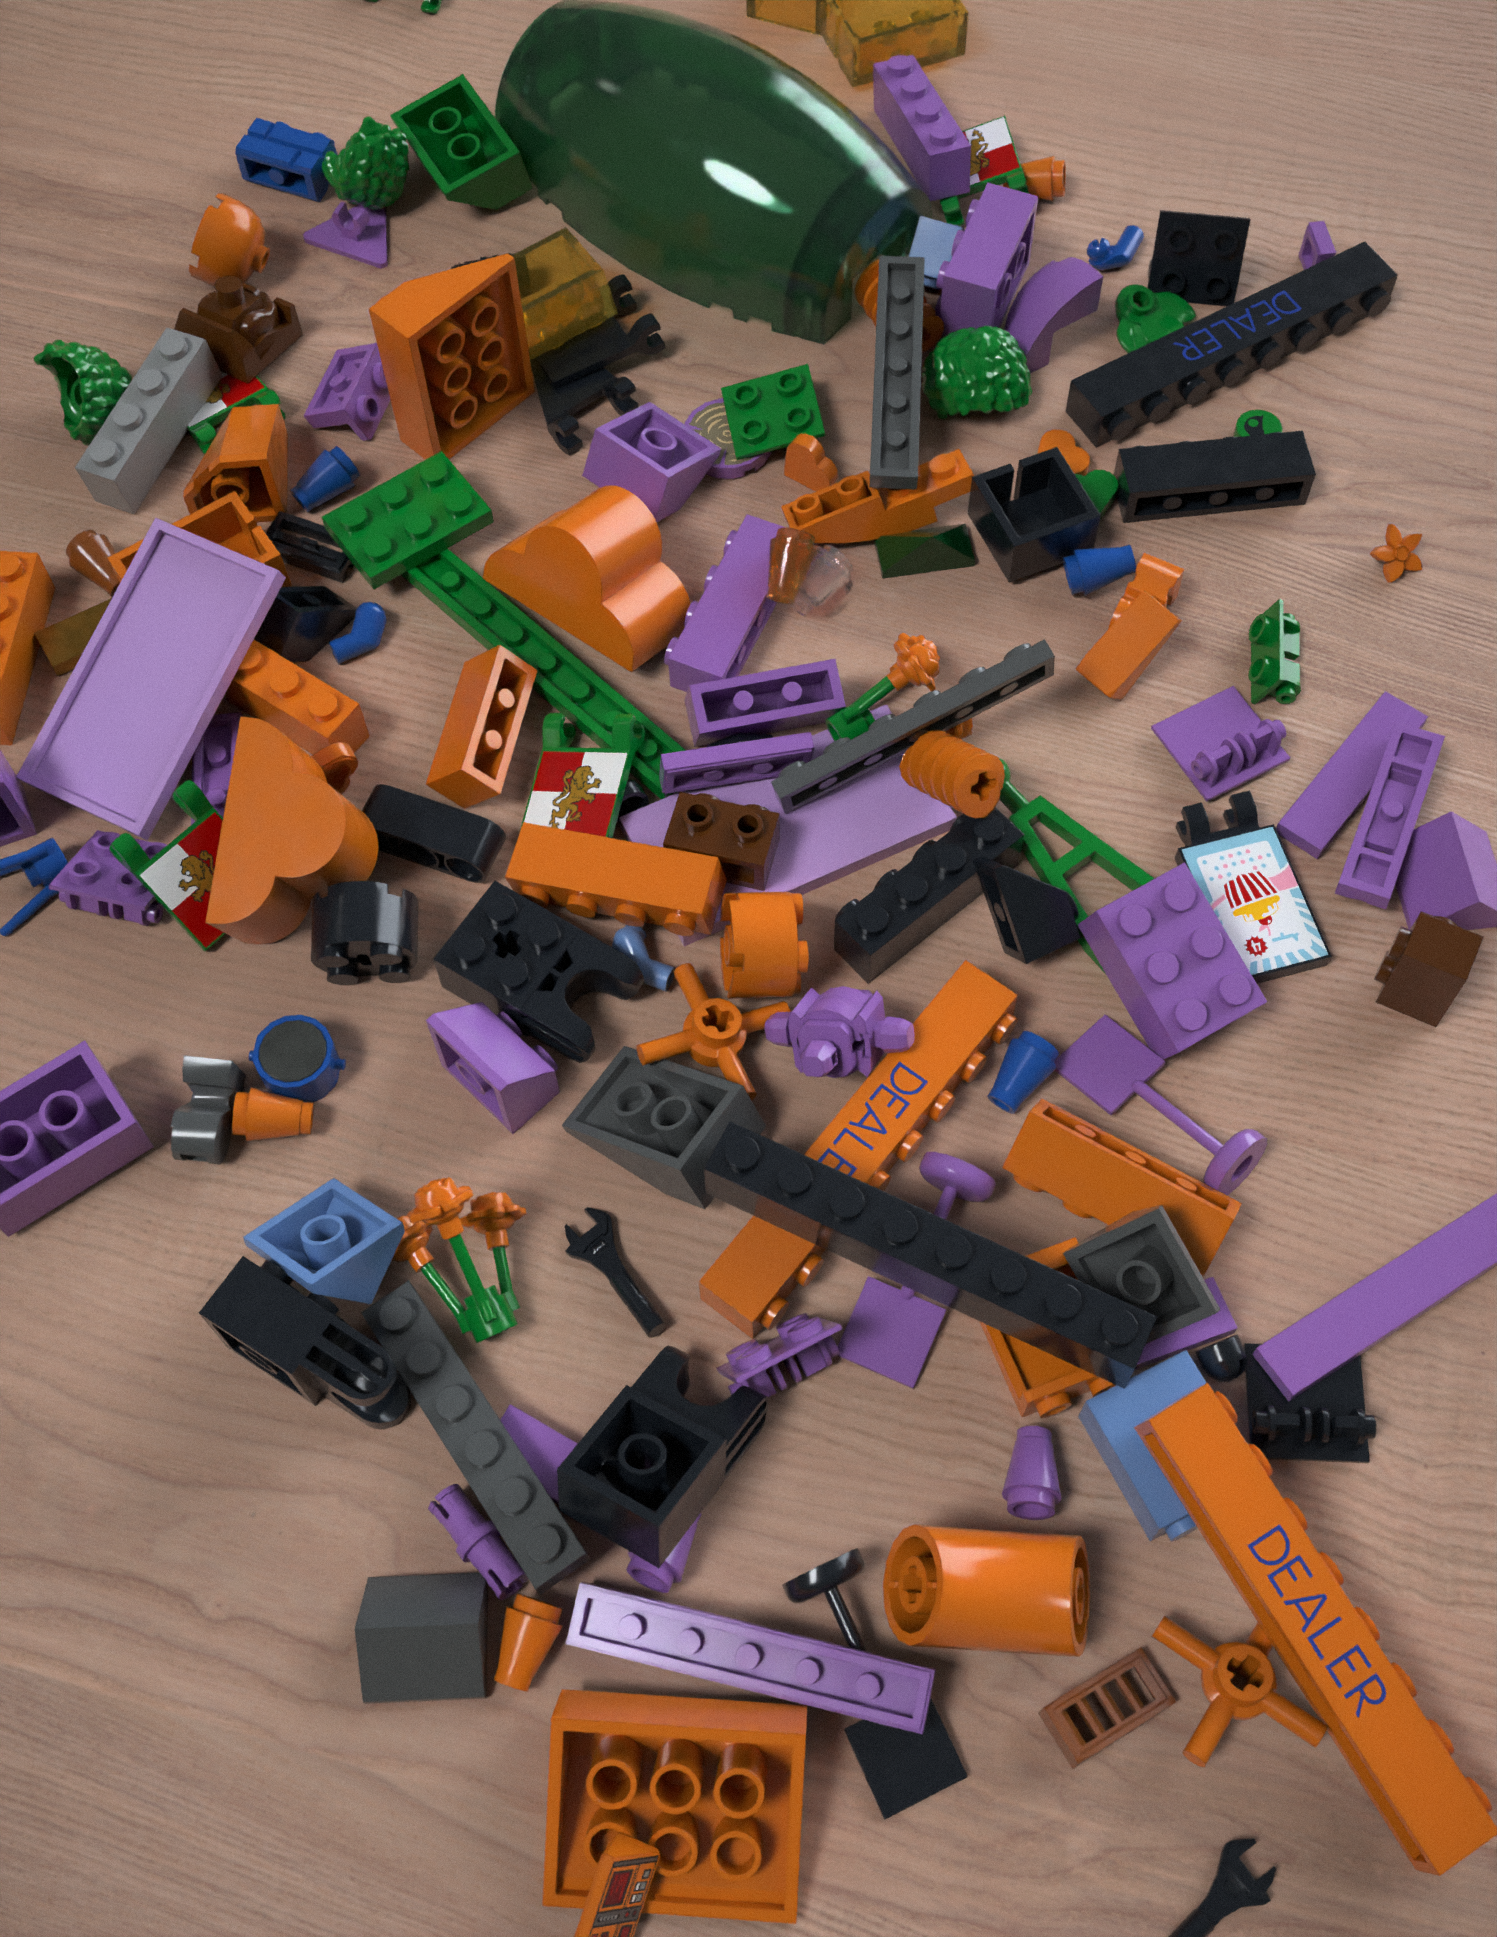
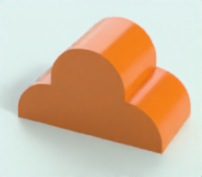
(597, 576)
(282, 838)

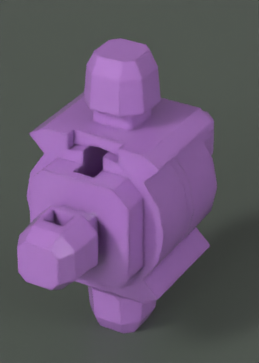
(839, 1032)

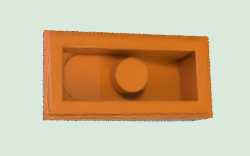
(1128, 646)

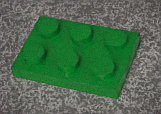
(407, 519)

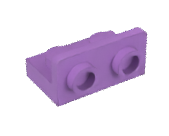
(351, 392)

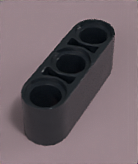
(434, 833)

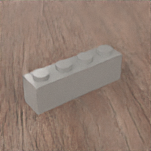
(149, 421)

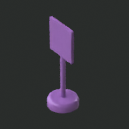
(1115, 1065)
(891, 1326)

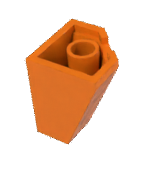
(248, 459)

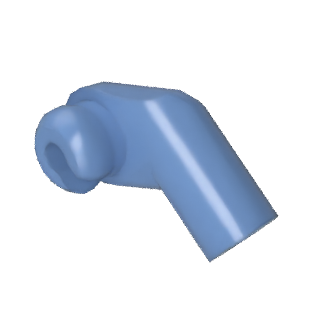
(631, 943)

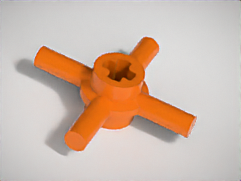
(711, 1032)
(1225, 1699)

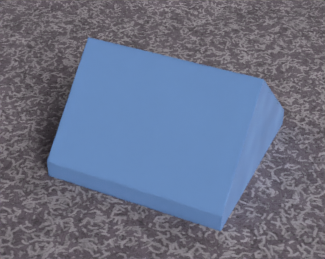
(331, 1242)

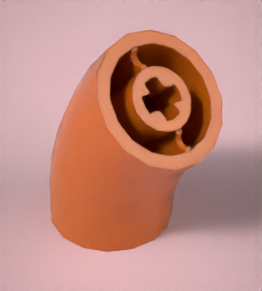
(988, 1590)

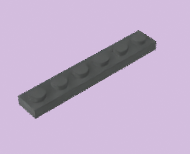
(897, 373)
(894, 734)
(476, 1438)

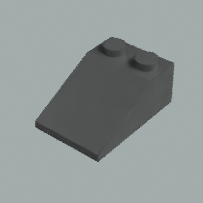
(661, 1121)

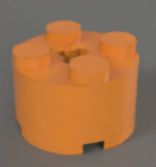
(762, 944)

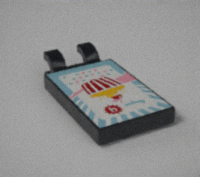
(1252, 890)

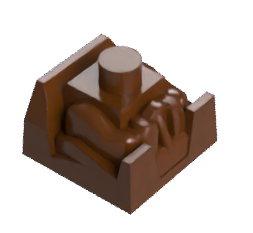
(242, 327)

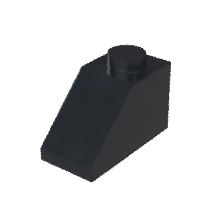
(304, 621)
(1027, 912)

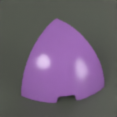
(1049, 302)

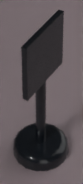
(896, 1762)

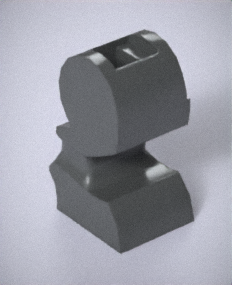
(204, 1124)

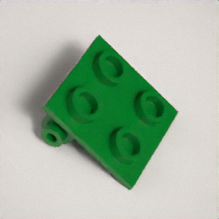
(772, 411)

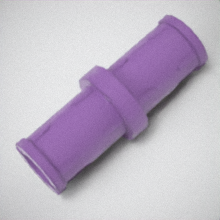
(478, 1541)

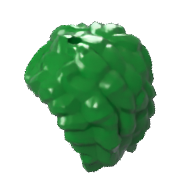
(370, 167)
(976, 373)
(87, 383)

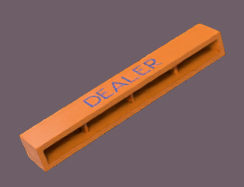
(867, 1139)
(1318, 1631)

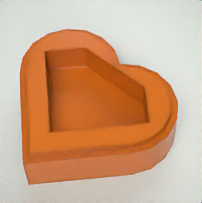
(1075, 456)
(808, 464)
(337, 764)

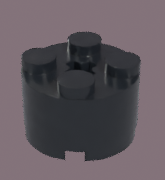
(364, 933)

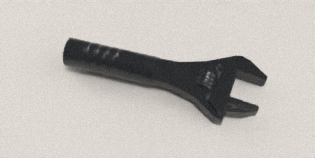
(600, 1251)
(1229, 1891)

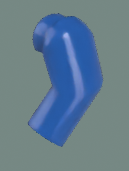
(1106, 257)
(365, 633)

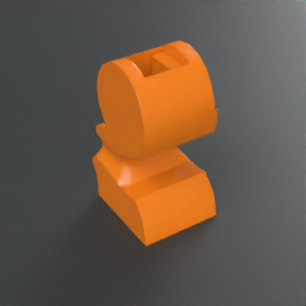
(1155, 577)

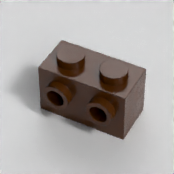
(737, 834)
(1426, 967)

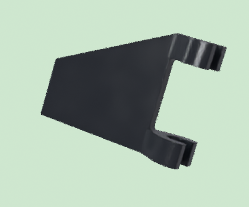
(604, 343)
(565, 401)

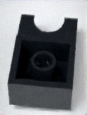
(533, 969)
(305, 1344)
(656, 1458)

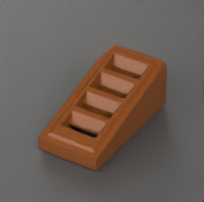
(1066, 1733)

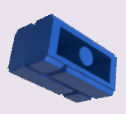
(284, 158)

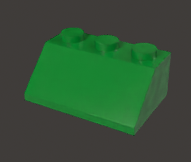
(464, 146)

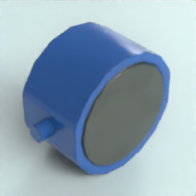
(297, 1058)

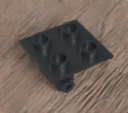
(1198, 256)
(1317, 1425)

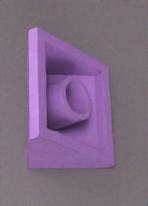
(1449, 874)

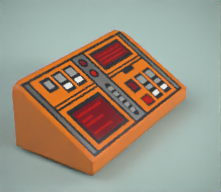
(618, 1889)

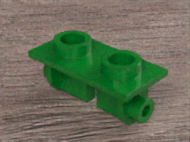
(1273, 638)

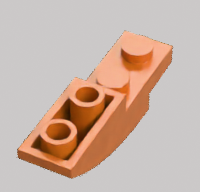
(859, 513)

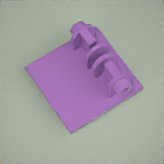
(1222, 743)
(102, 885)
(799, 1336)

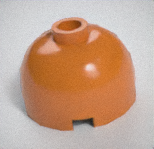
(229, 242)

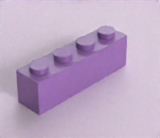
(921, 127)
(730, 612)

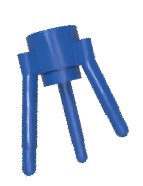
(39, 866)

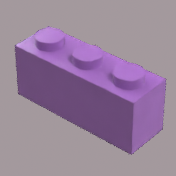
(764, 701)

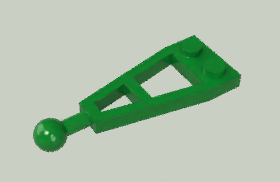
(1086, 848)

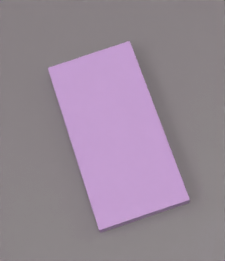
(151, 678)
(825, 837)

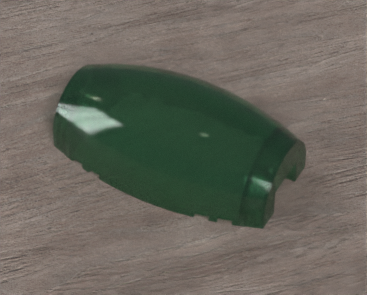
(705, 162)

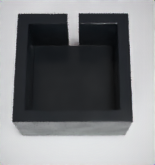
(1043, 521)

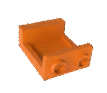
(1036, 1377)

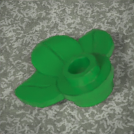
(1156, 318)

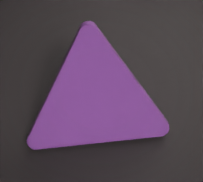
(353, 234)

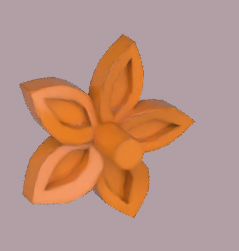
(1397, 553)

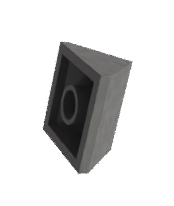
(1147, 1267)
(423, 1638)

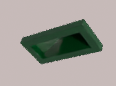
(924, 551)

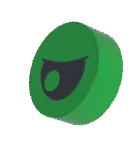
(1257, 423)

